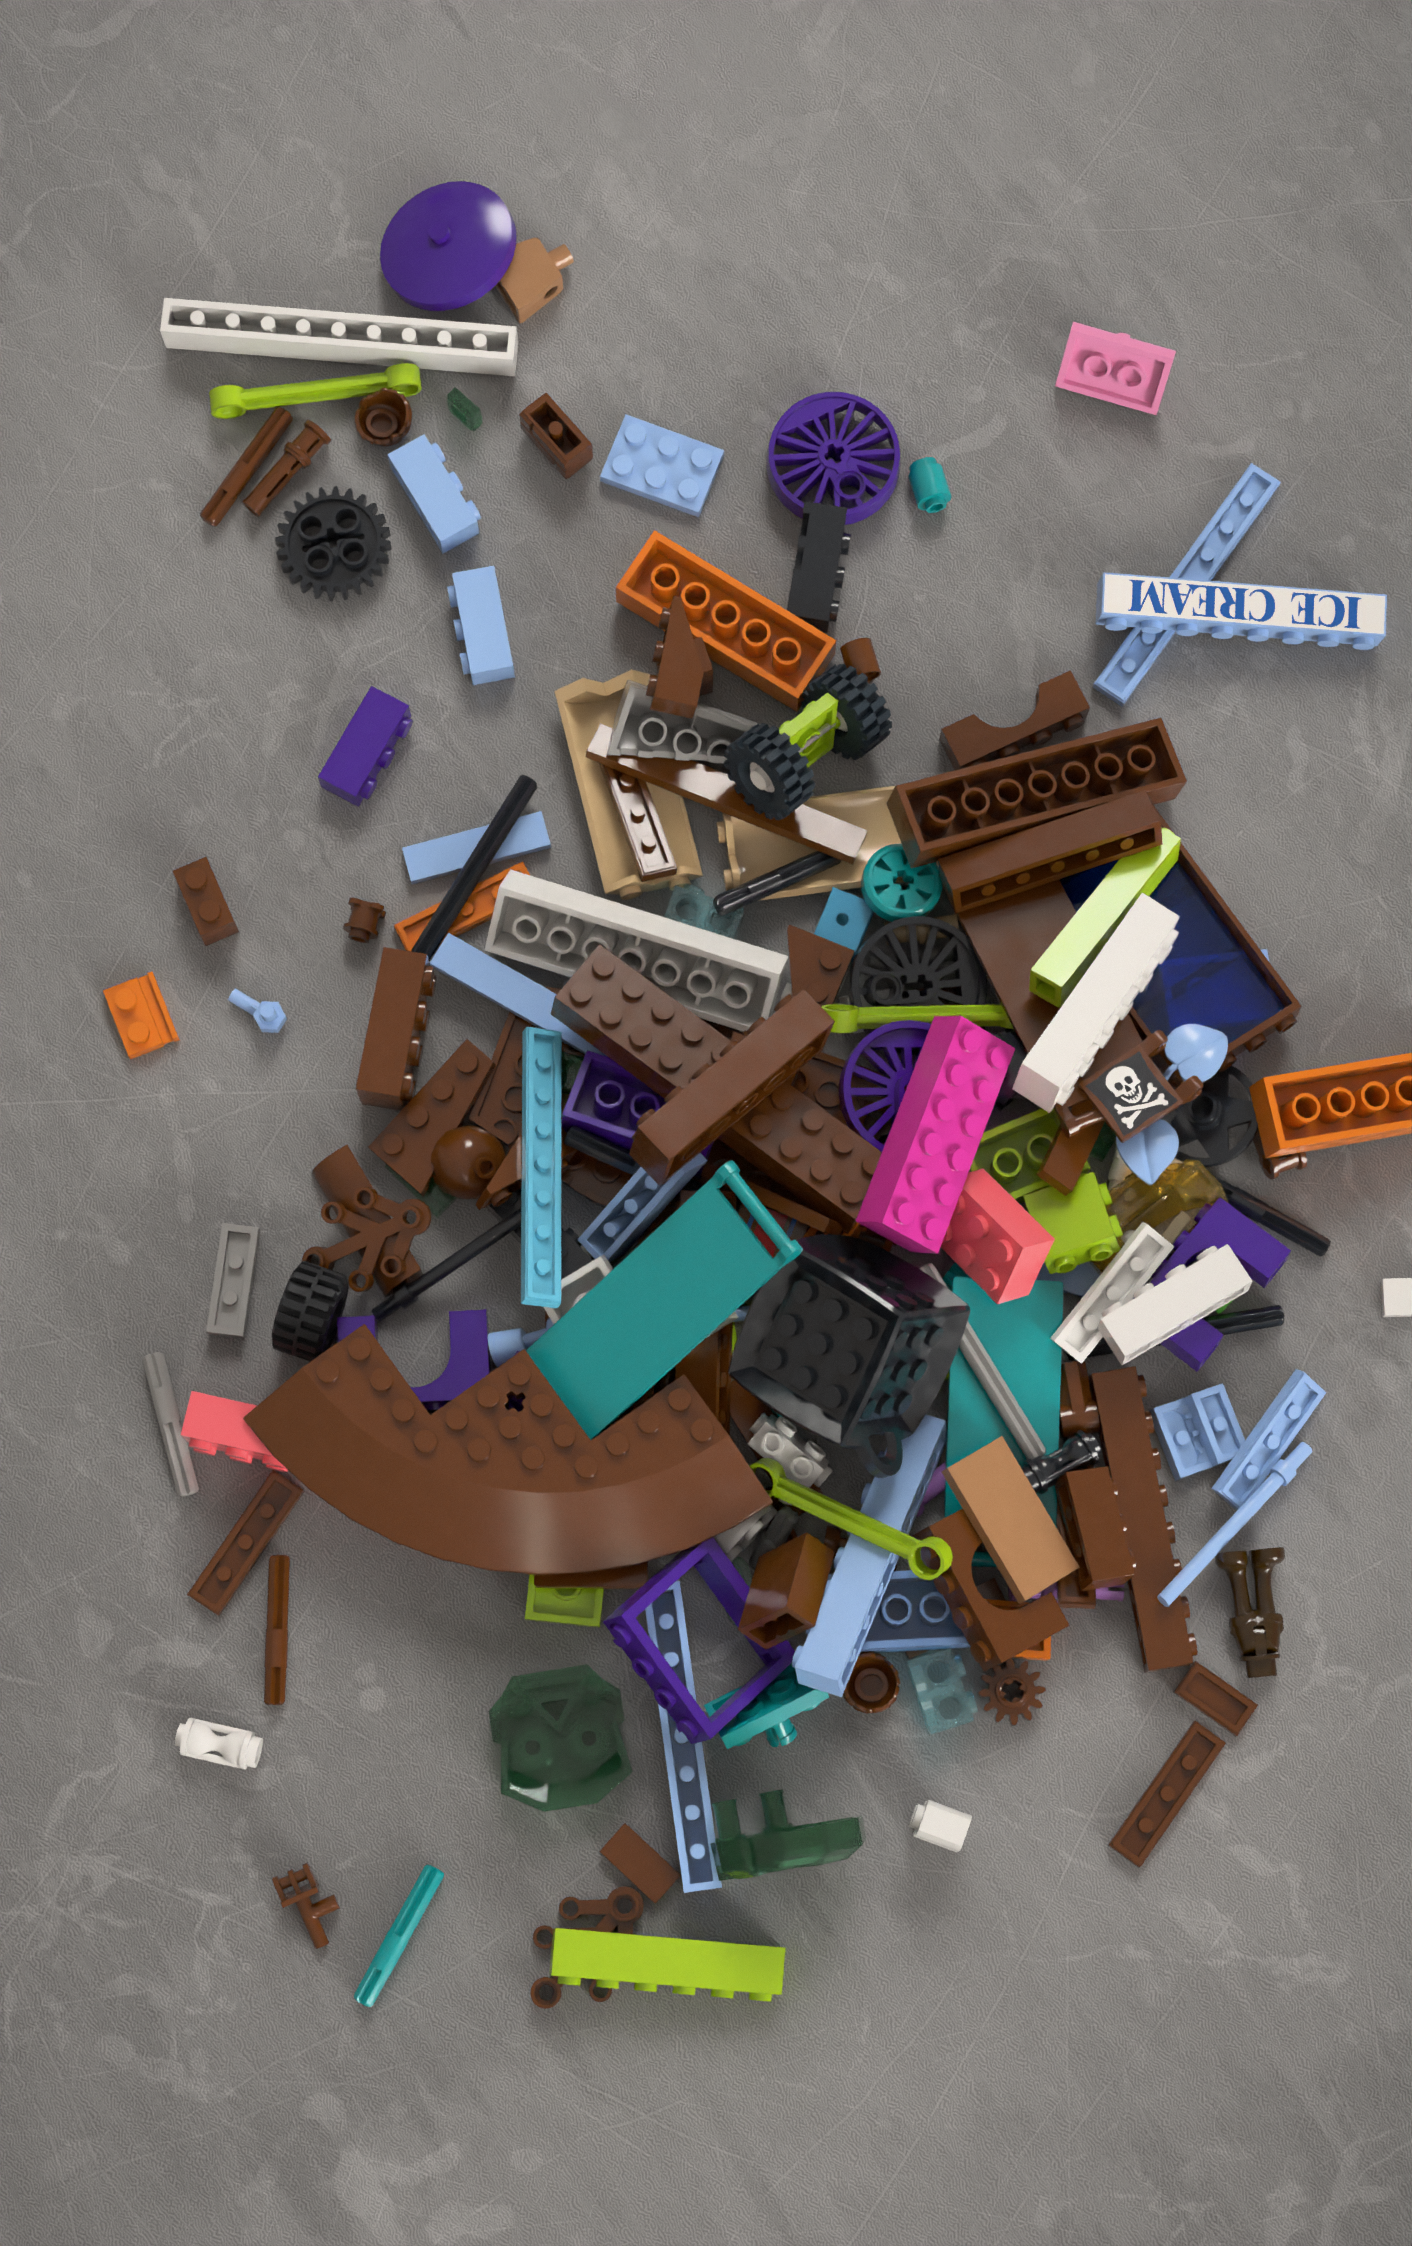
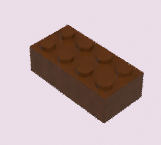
(395, 1028)

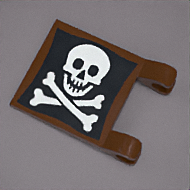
(1134, 1092)

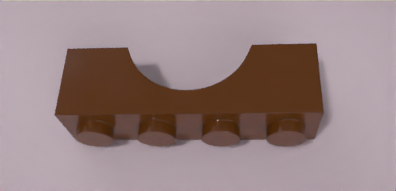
(1058, 707)

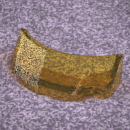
(1177, 1189)

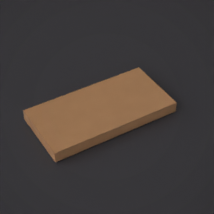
(1010, 1519)

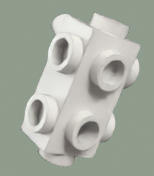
(800, 1459)

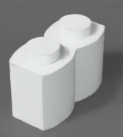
(940, 1825)

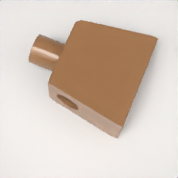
(533, 277)

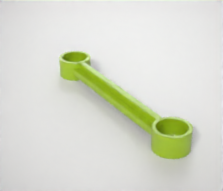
(233, 400)
(851, 1018)
(856, 1522)

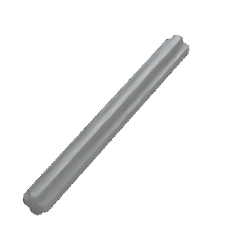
(996, 1386)

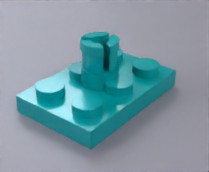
(769, 1711)

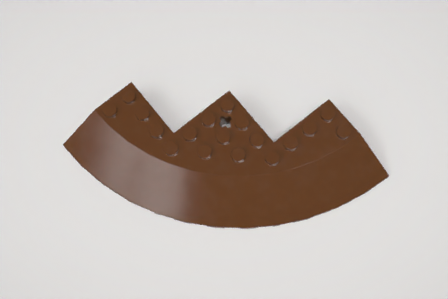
(501, 1482)

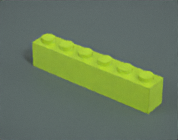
(667, 1961)

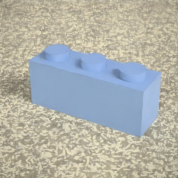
(435, 493)
(481, 625)

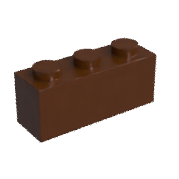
(1095, 1528)

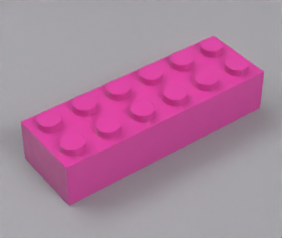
(935, 1134)

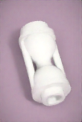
(238, 1748)

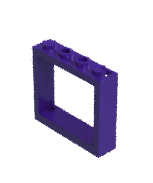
(653, 1667)

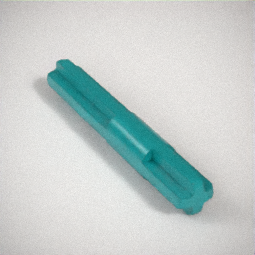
(398, 1935)

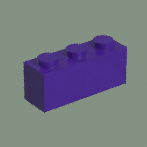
(366, 747)

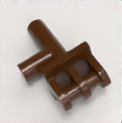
(300, 1895)

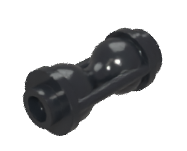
(1075, 1454)

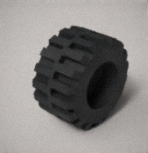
(309, 1311)

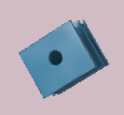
(844, 920)

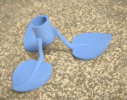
(1194, 1052)

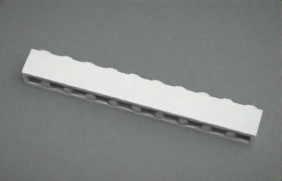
(339, 336)

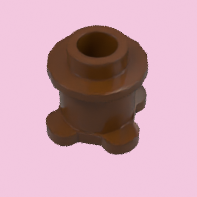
(363, 920)

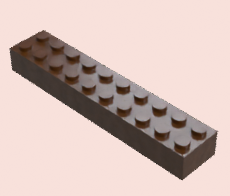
(668, 1043)

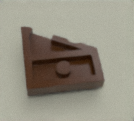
(816, 965)

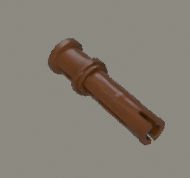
(296, 456)

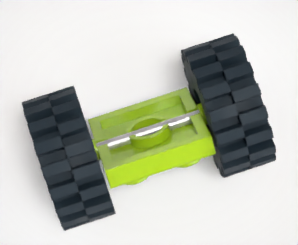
(838, 716)

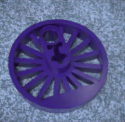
(850, 452)
(898, 1035)

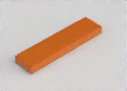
(475, 911)

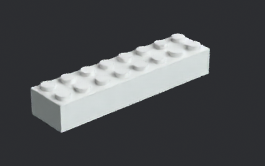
(698, 968)

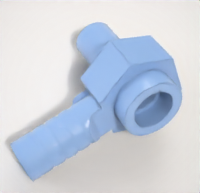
(267, 1014)

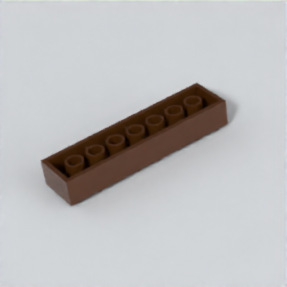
(1031, 789)

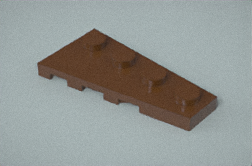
(435, 1109)

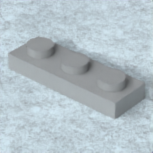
(233, 1280)

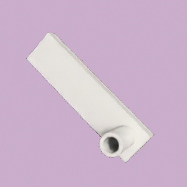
(1118, 1282)

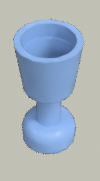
(506, 1343)

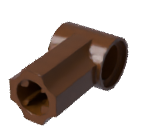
(861, 655)
(1076, 1405)

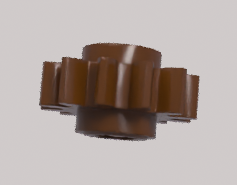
(1016, 1705)

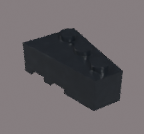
(817, 564)

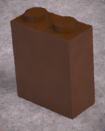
(786, 1591)

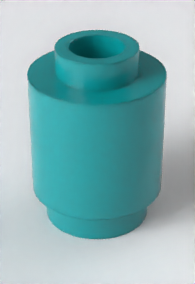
(929, 485)

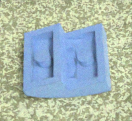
(1198, 1431)

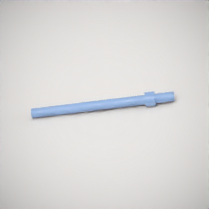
(1280, 1475)

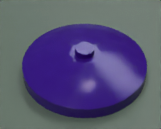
(448, 246)

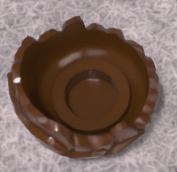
(383, 417)
(872, 1684)

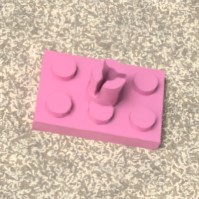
(1115, 368)

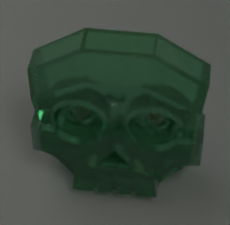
(564, 1769)
(780, 1843)

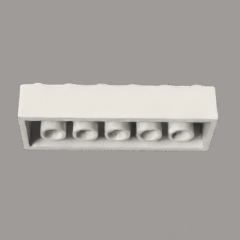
(1097, 1004)

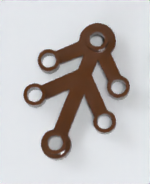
(372, 1235)
(607, 1924)

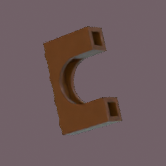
(990, 1631)

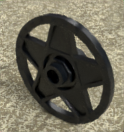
(1212, 1115)

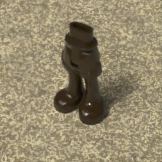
(1255, 1630)

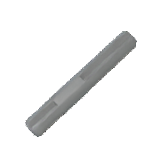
(170, 1424)

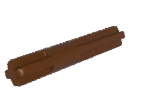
(246, 466)
(276, 1633)

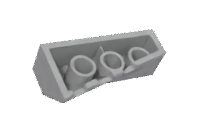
(666, 735)

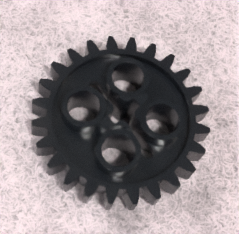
(339, 573)

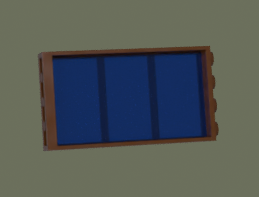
(1212, 971)

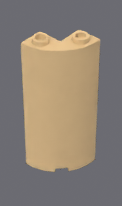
(582, 709)
(759, 851)

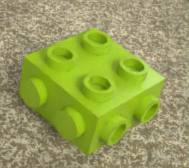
(1077, 1223)

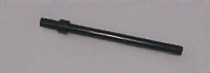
(408, 1293)

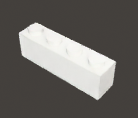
(1174, 1303)

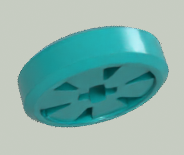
(888, 898)

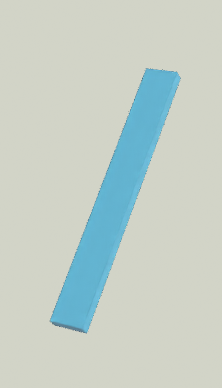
(541, 1168)

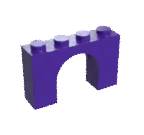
(1254, 1248)
(467, 1361)

